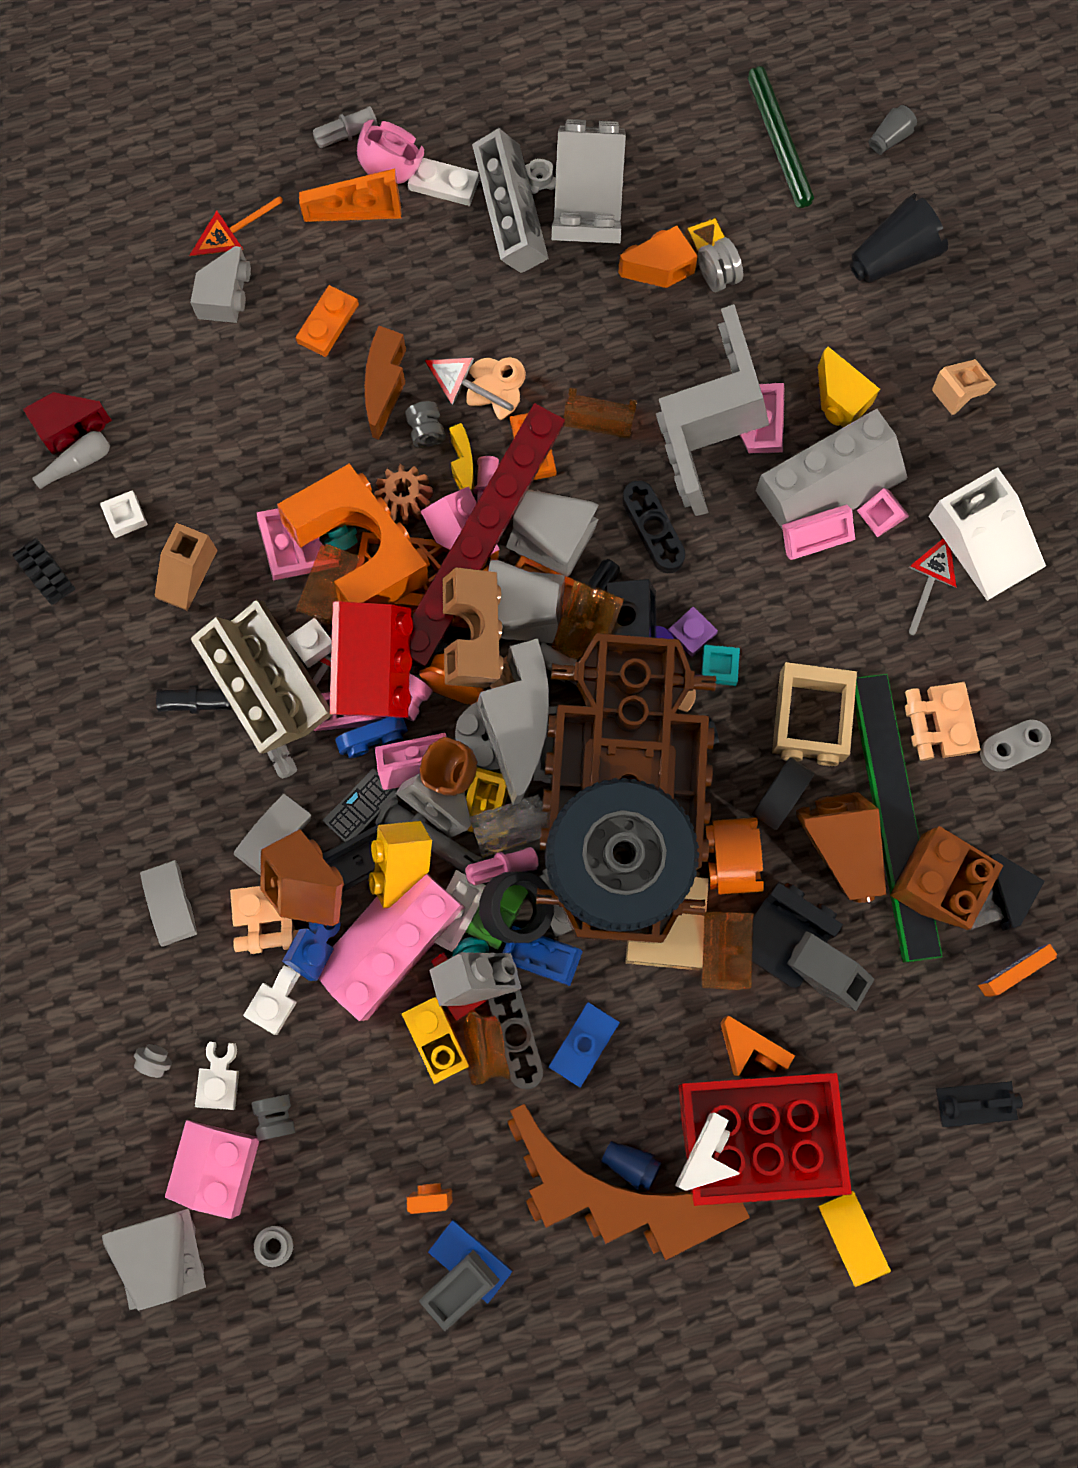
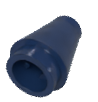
(632, 1164)

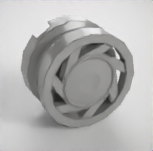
(720, 264)

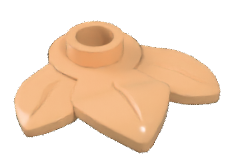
(489, 376)

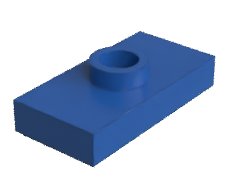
(546, 958)
(584, 1044)
(457, 1243)

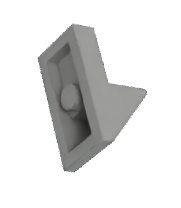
(445, 812)

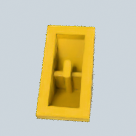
(485, 792)

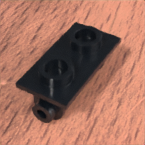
(978, 1104)

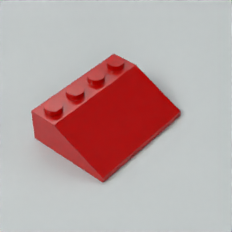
(781, 1137)

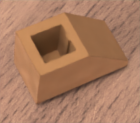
(183, 566)

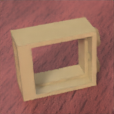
(817, 679)

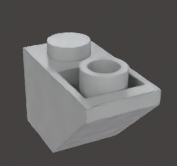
(219, 287)
(474, 978)

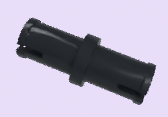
(191, 699)

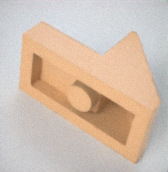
(960, 383)

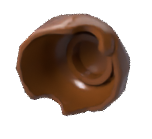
(448, 767)

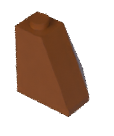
(849, 843)

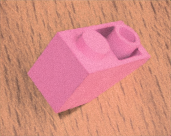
(449, 516)

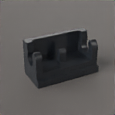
(353, 858)

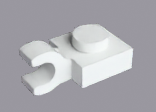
(271, 1004)

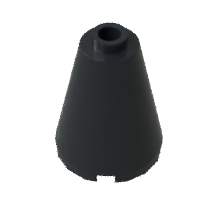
(900, 242)

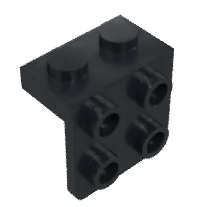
(781, 926)

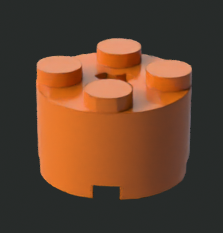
(736, 856)

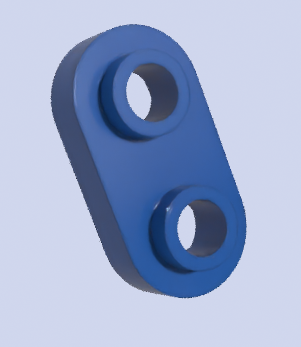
(357, 741)

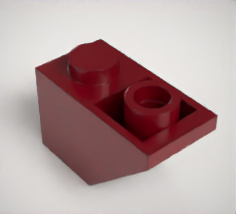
(65, 419)

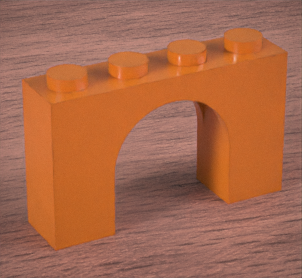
(348, 501)

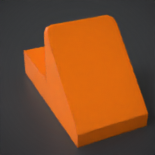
(743, 1041)

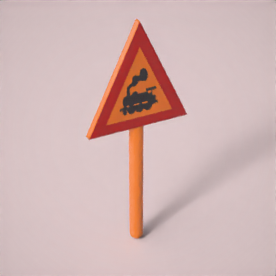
(220, 238)

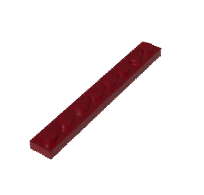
(485, 524)

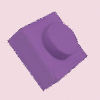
(693, 631)

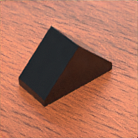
(1014, 892)

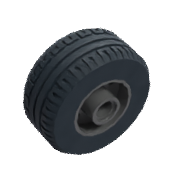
(658, 846)

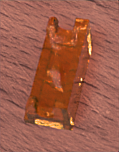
(599, 415)
(320, 588)
(586, 613)
(727, 950)

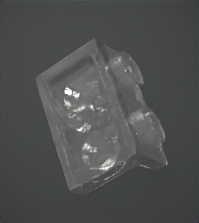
(509, 826)

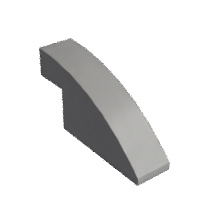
(518, 717)

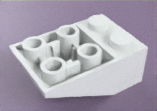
(989, 533)

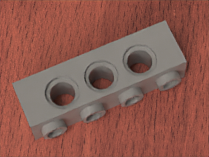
(510, 201)

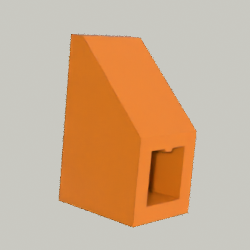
(660, 260)

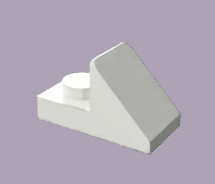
(700, 1167)

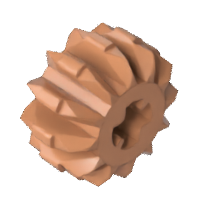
(408, 482)

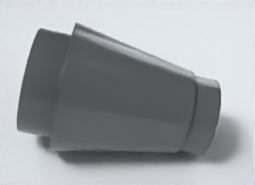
(894, 128)

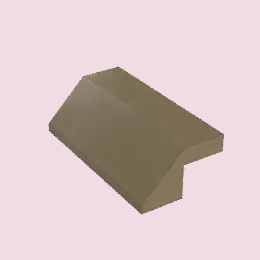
(262, 677)

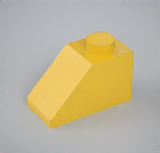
(843, 389)

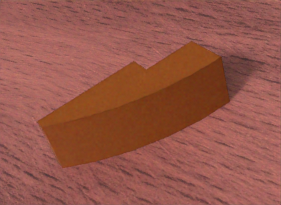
(383, 377)

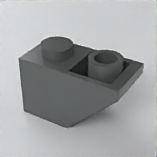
(830, 971)

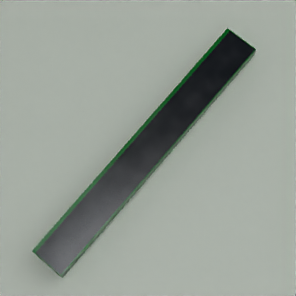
(892, 796)

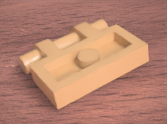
(952, 721)
(253, 909)

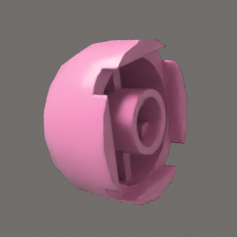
(388, 148)

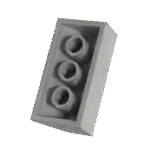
(835, 471)

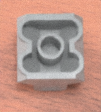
(552, 529)
(528, 602)
(157, 1259)

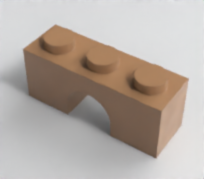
(476, 600)

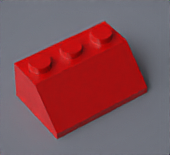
(370, 660)

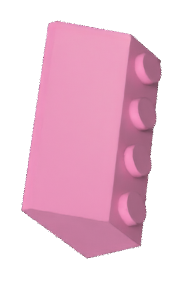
(386, 946)

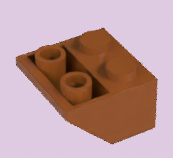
(946, 879)
(301, 881)

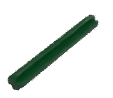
(780, 137)

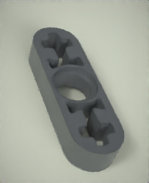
(532, 1060)

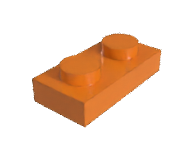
(327, 320)

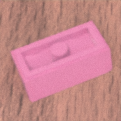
(401, 760)

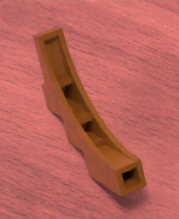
(615, 1210)

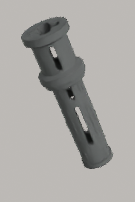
(441, 845)

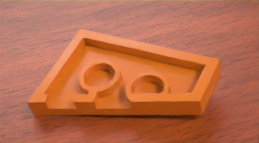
(354, 199)

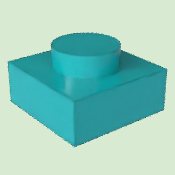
(722, 663)

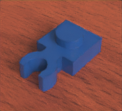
(310, 951)

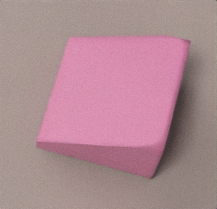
(882, 512)

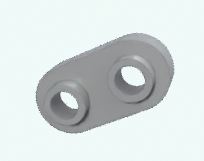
(1017, 745)

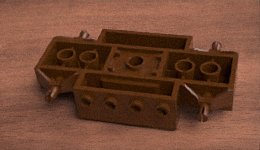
(634, 732)

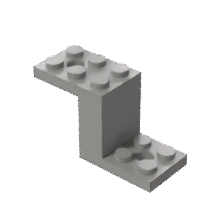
(589, 182)
(712, 412)

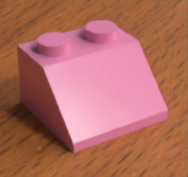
(212, 1169)

